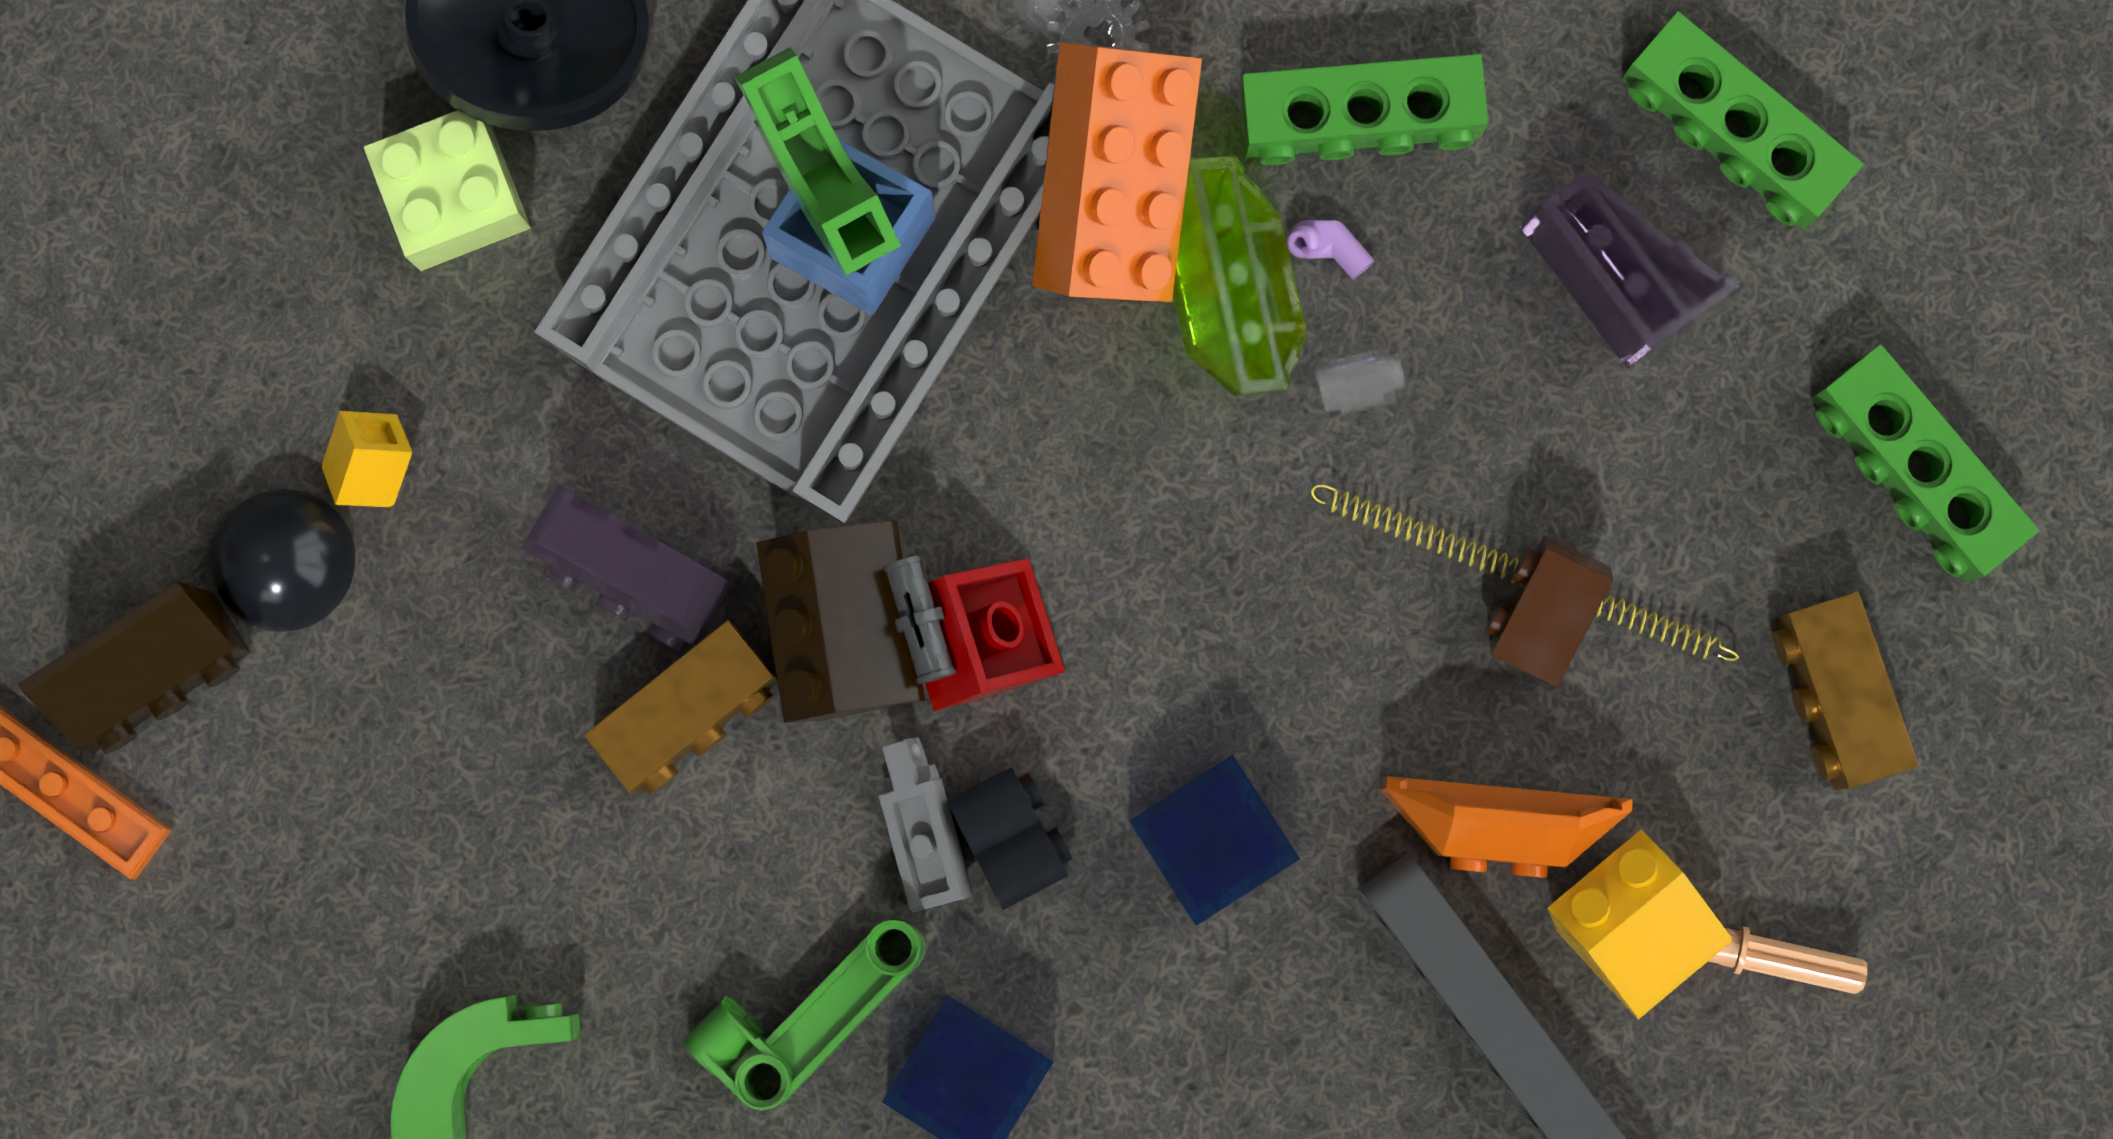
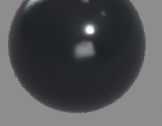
(283, 560)

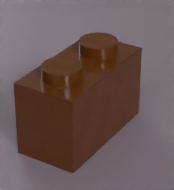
(1549, 609)

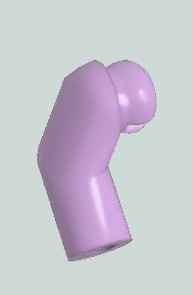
(1329, 240)

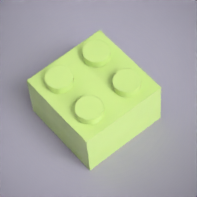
(446, 188)

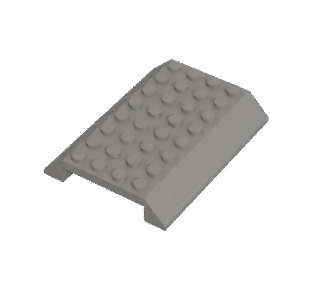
(746, 352)

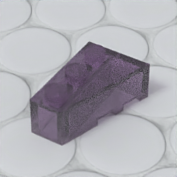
(1621, 268)
(626, 569)

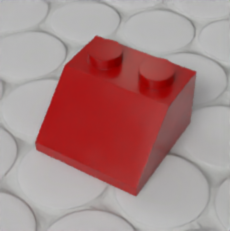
(992, 633)

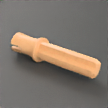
(1792, 962)

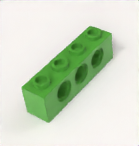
(1450, 83)
(1774, 124)
(1995, 520)

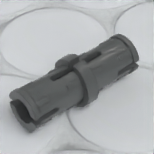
(919, 619)

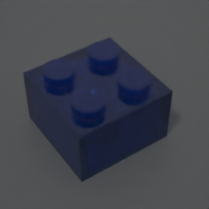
(1213, 840)
(968, 1075)

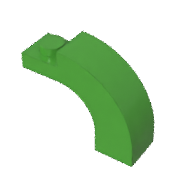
(815, 164)
(436, 1076)

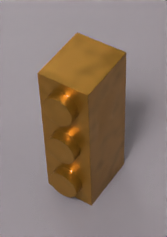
(1844, 692)
(683, 710)

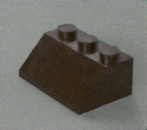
(836, 622)
(138, 668)

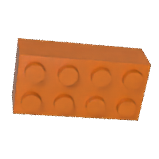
(1116, 173)

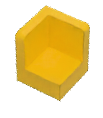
(366, 459)

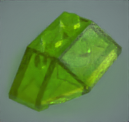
(1236, 282)

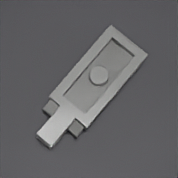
(922, 829)

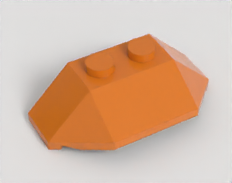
(1503, 823)

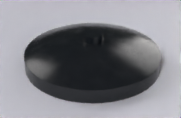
(528, 59)

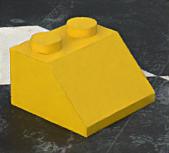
(1639, 924)

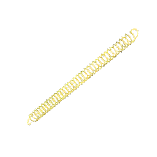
(1418, 541)

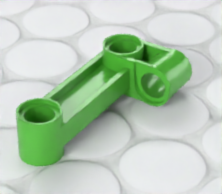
(813, 1032)

